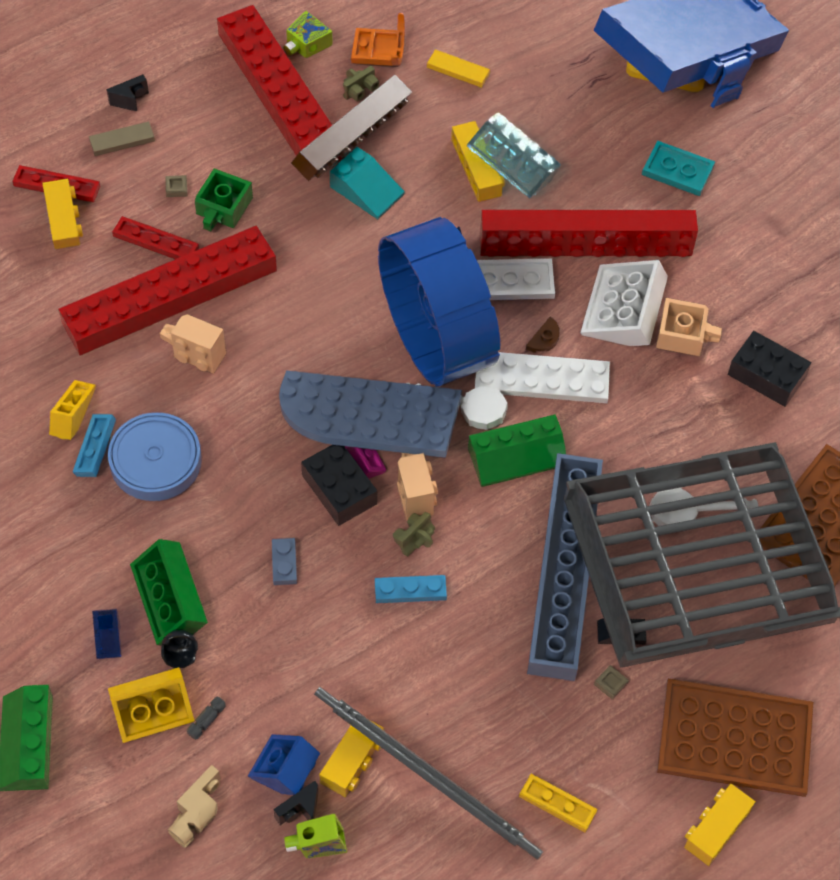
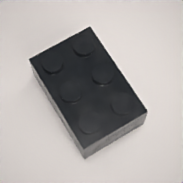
(769, 368)
(339, 483)

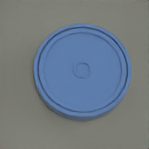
(154, 456)

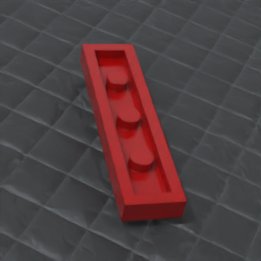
(33, 179)
(153, 238)

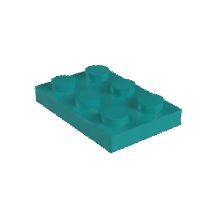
(678, 168)

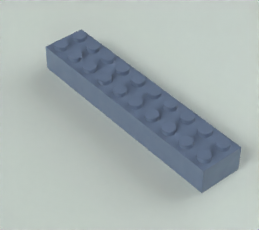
(562, 581)

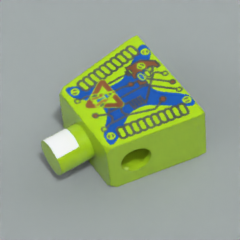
(307, 36)
(318, 837)

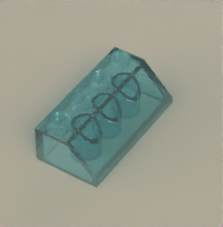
(514, 155)

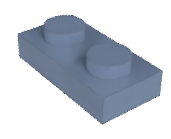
(284, 561)

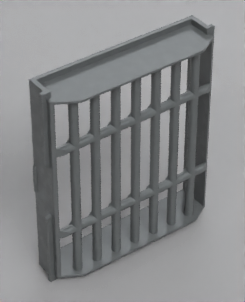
(708, 468)

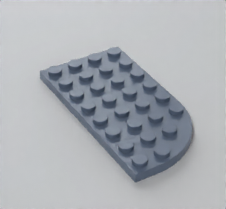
(370, 413)

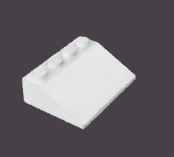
(625, 302)

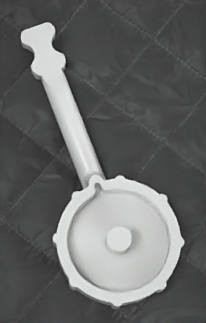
(483, 407)
(688, 513)

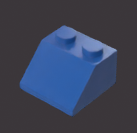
(284, 763)

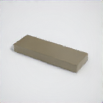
(121, 138)

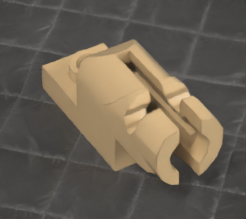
(196, 807)

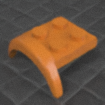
(379, 45)

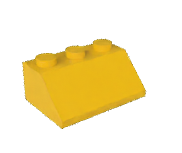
(151, 704)

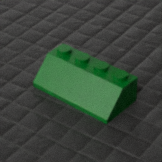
(516, 450)
(168, 590)
(26, 738)

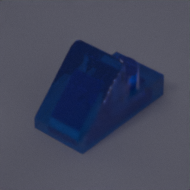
(107, 633)

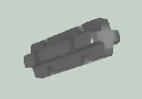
(206, 718)

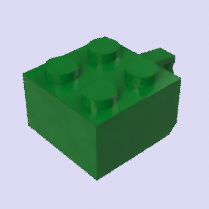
(223, 199)

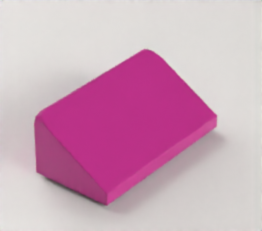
(367, 460)

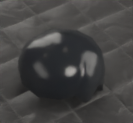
(179, 649)

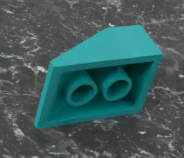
(365, 183)

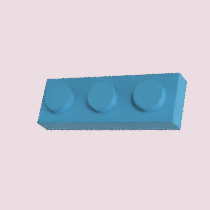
(94, 445)
(410, 589)

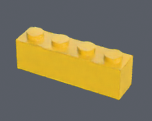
(482, 177)

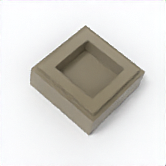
(176, 186)
(611, 682)

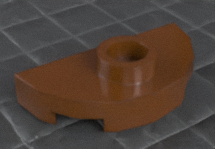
(545, 338)

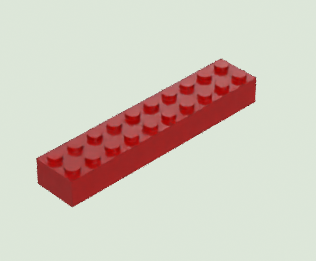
(273, 77)
(588, 233)
(167, 290)

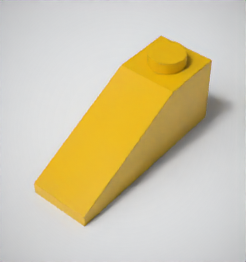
(70, 410)

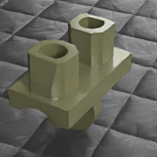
(358, 81)
(416, 535)

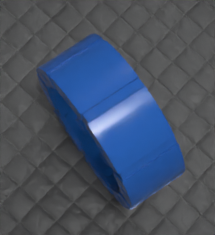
(439, 301)

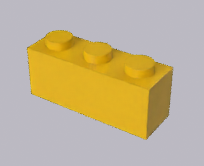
(62, 213)
(348, 762)
(718, 823)

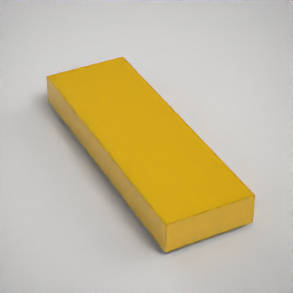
(458, 68)
(558, 803)

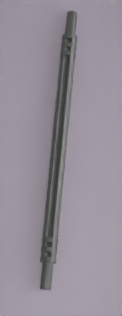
(428, 773)

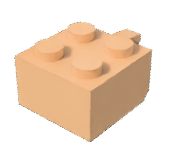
(685, 327)
(196, 342)
(415, 484)

